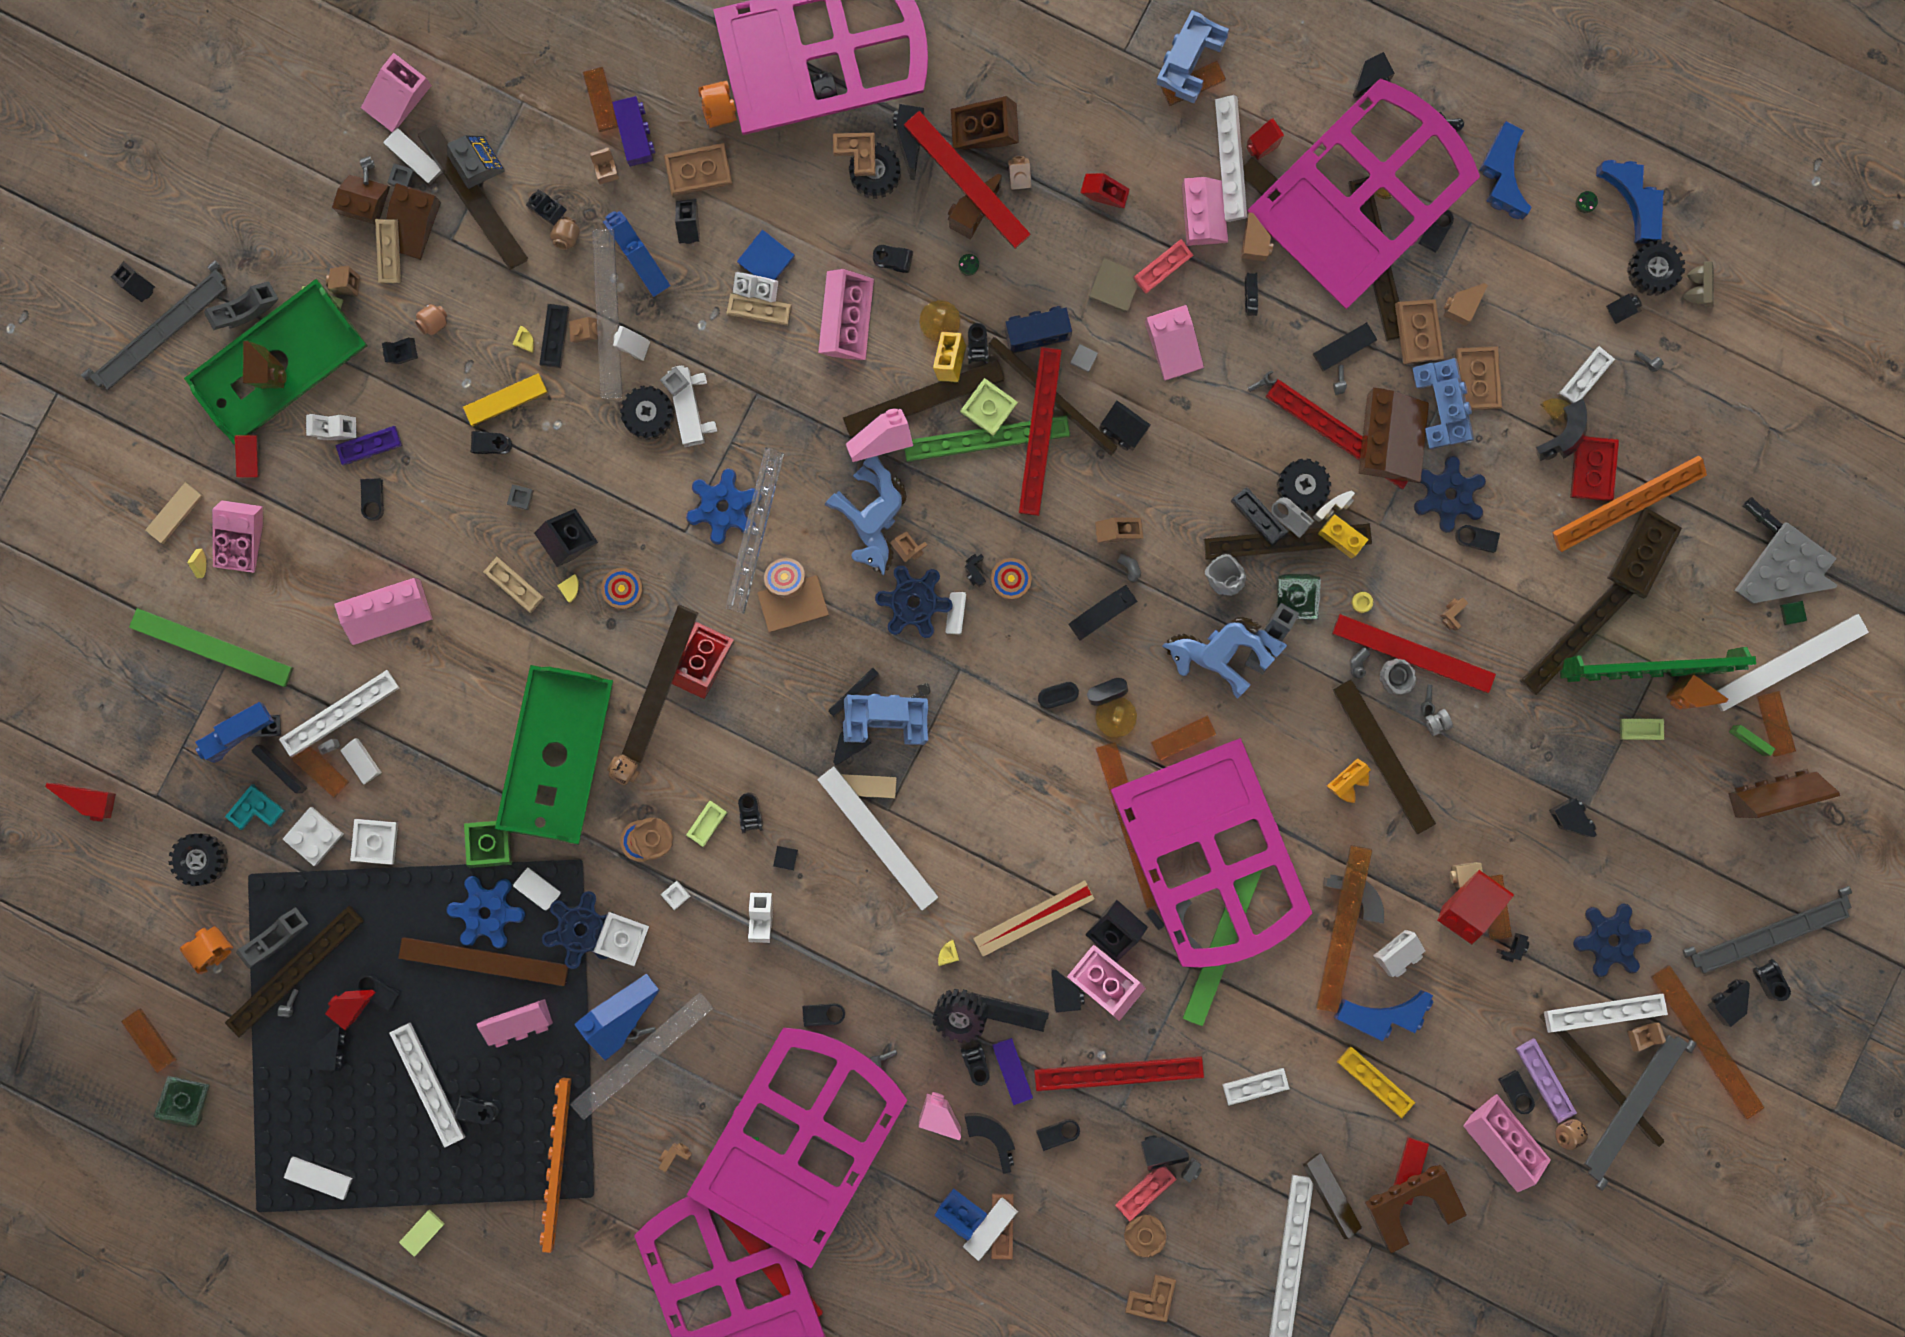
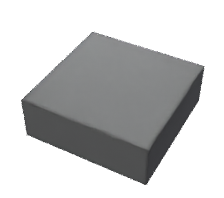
(1084, 358)
(674, 381)

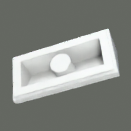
(956, 614)
(360, 761)
(536, 889)

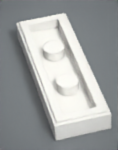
(413, 156)
(1586, 376)
(1255, 1086)
(318, 1178)
(990, 1229)

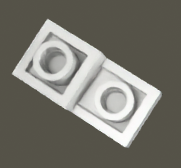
(755, 286)
(631, 343)
(1339, 502)

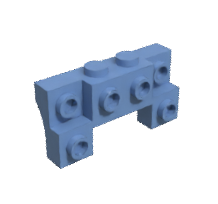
(1187, 47)
(1451, 403)
(885, 712)

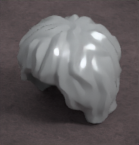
(1226, 575)
(1398, 677)

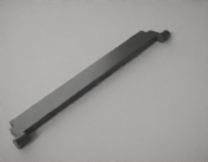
(160, 330)
(1772, 934)
(1635, 1106)

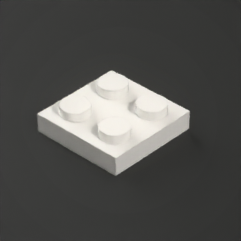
(313, 836)
(374, 841)
(621, 939)

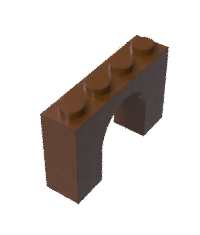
(1386, 1207)

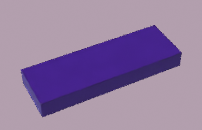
(368, 445)
(1012, 1071)

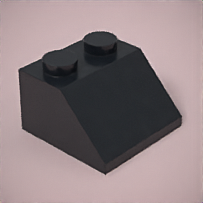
(1124, 426)
(565, 537)
(1117, 931)

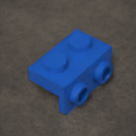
(960, 1214)

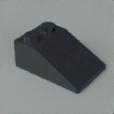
(909, 145)

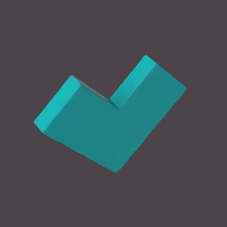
(254, 803)

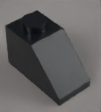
(687, 221)
(133, 282)
(847, 749)
(1065, 993)
(1162, 1153)

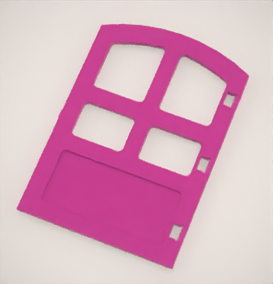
(771, 68)
(1328, 229)
(1192, 805)
(769, 1189)
(783, 1317)

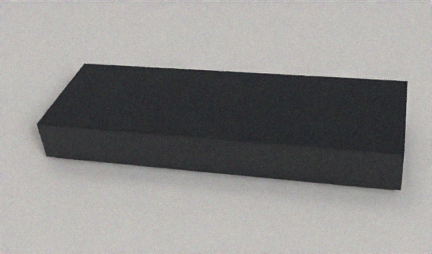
(554, 336)
(1344, 347)
(1259, 516)
(855, 690)
(279, 769)

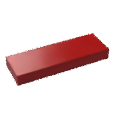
(1411, 1161)

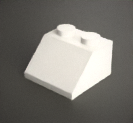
(1400, 953)

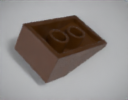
(985, 124)
(965, 216)
(415, 218)

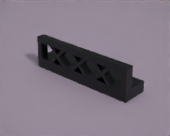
(1014, 1013)

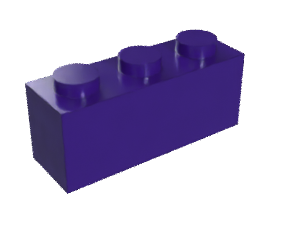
(633, 131)

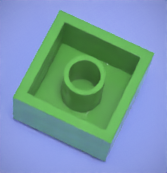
(486, 845)

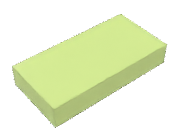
(1641, 729)
(706, 823)
(421, 1233)

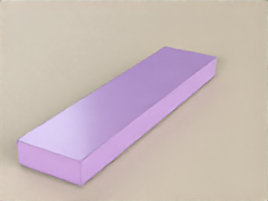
(1546, 1081)

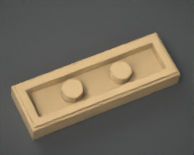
(388, 251)
(759, 309)
(174, 513)
(513, 584)
(872, 785)

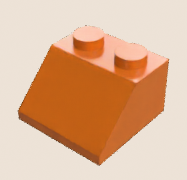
(1693, 693)

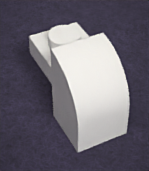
(331, 428)
(760, 917)

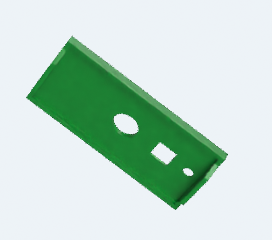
(311, 335)
(1736, 658)
(563, 710)

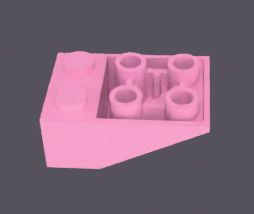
(395, 92)
(236, 535)

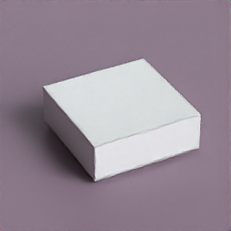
(675, 895)

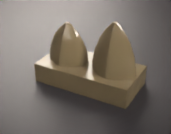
(1702, 294)

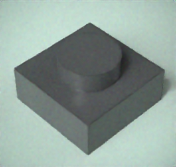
(401, 175)
(520, 497)
(1192, 1170)

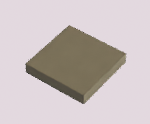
(1114, 285)

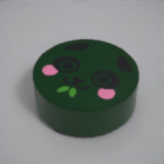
(1586, 202)
(968, 264)

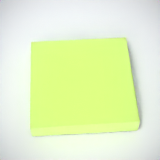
(988, 407)

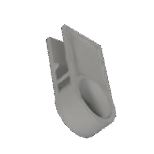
(1296, 519)

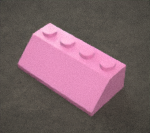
(846, 315)
(383, 611)
(1507, 1144)

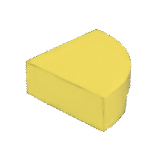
(524, 340)
(198, 563)
(570, 588)
(948, 954)

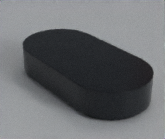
(1107, 691)
(1058, 695)

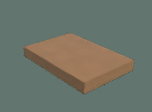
(698, 169)
(1419, 331)
(1482, 376)
(791, 611)

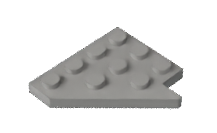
(1787, 568)

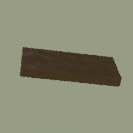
(1644, 553)

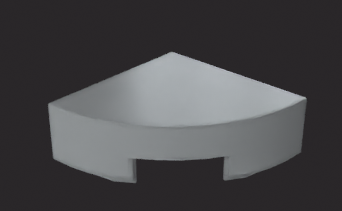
(328, 746)

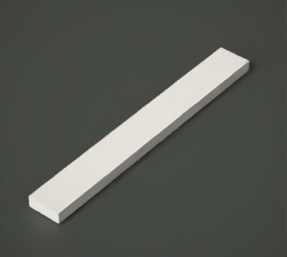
(1792, 661)
(878, 838)
(1291, 1256)

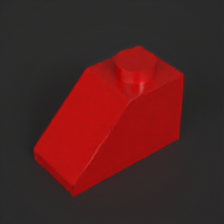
(1265, 139)
(1104, 190)
(348, 1006)

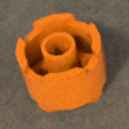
(717, 104)
(206, 949)

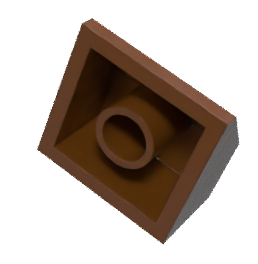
(360, 200)
(261, 367)

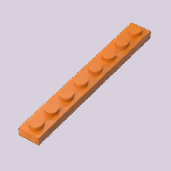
(1629, 503)
(556, 1155)

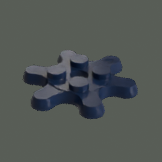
(1447, 508)
(909, 587)
(565, 933)
(1598, 940)

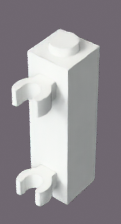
(687, 411)

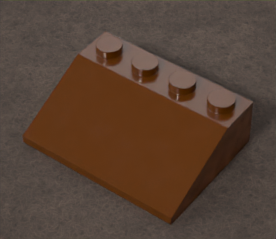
(1393, 436)
(1781, 794)

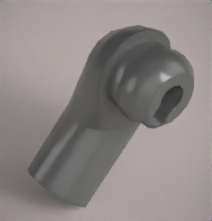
(1132, 566)
(1356, 663)

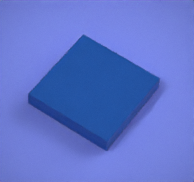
(765, 257)

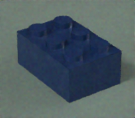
(1038, 329)

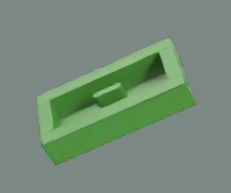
(1752, 740)

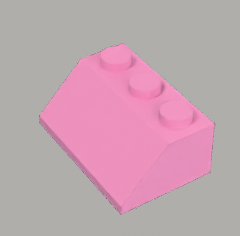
(1204, 211)
(516, 1023)
(939, 1117)

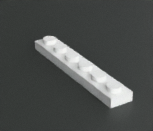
(1231, 158)
(339, 713)
(1605, 1013)
(427, 1085)

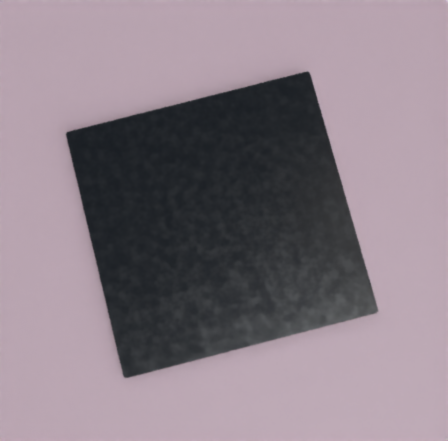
(369, 1113)

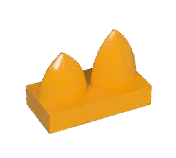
(1354, 774)

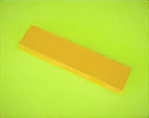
(505, 399)
(1376, 1082)

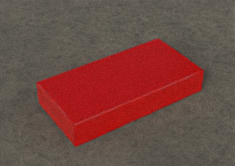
(246, 456)

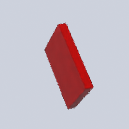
(1595, 469)

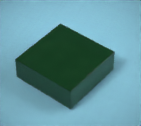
(1793, 612)

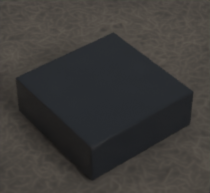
(785, 858)
(1154, 918)

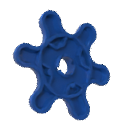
(708, 511)
(496, 902)

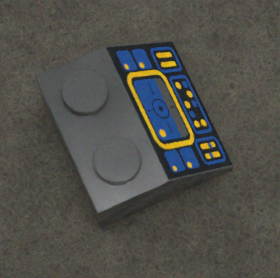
(474, 159)

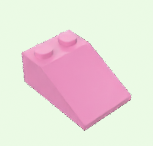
(1174, 342)
(881, 436)
(1106, 982)

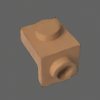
(604, 166)
(1019, 172)
(583, 329)
(907, 548)
(1453, 609)
(1646, 1036)
(668, 1156)

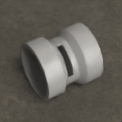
(1438, 722)

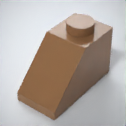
(1256, 240)
(343, 281)
(1464, 304)
(1118, 529)

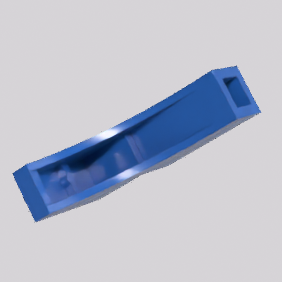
(1500, 165)
(1644, 203)
(636, 253)
(232, 732)
(1378, 1020)

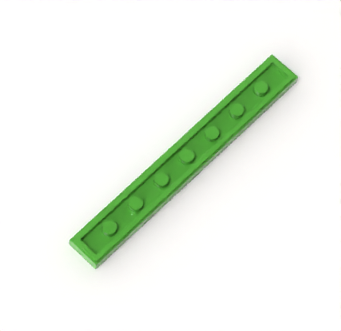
(979, 440)
(211, 647)
(1224, 935)

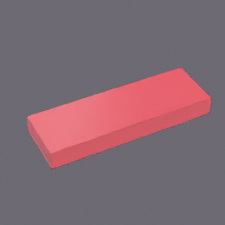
(1163, 266)
(1145, 1192)

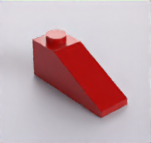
(86, 801)

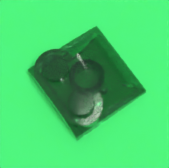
(1300, 594)
(181, 1102)

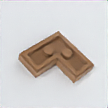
(861, 147)
(1157, 1304)

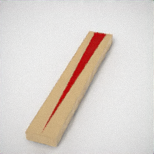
(1033, 918)

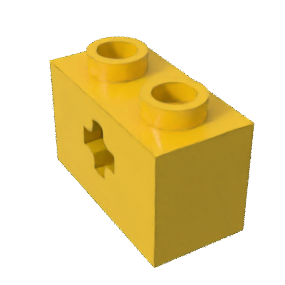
(949, 356)
(1343, 536)

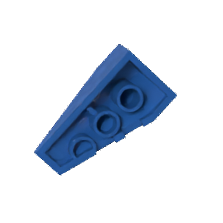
(614, 1019)

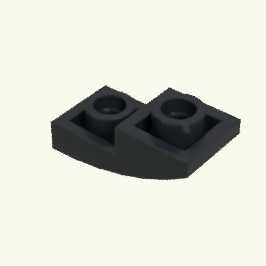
(545, 207)

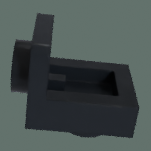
(824, 85)
(1624, 307)
(400, 351)
(974, 575)
(1519, 946)

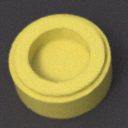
(1362, 602)

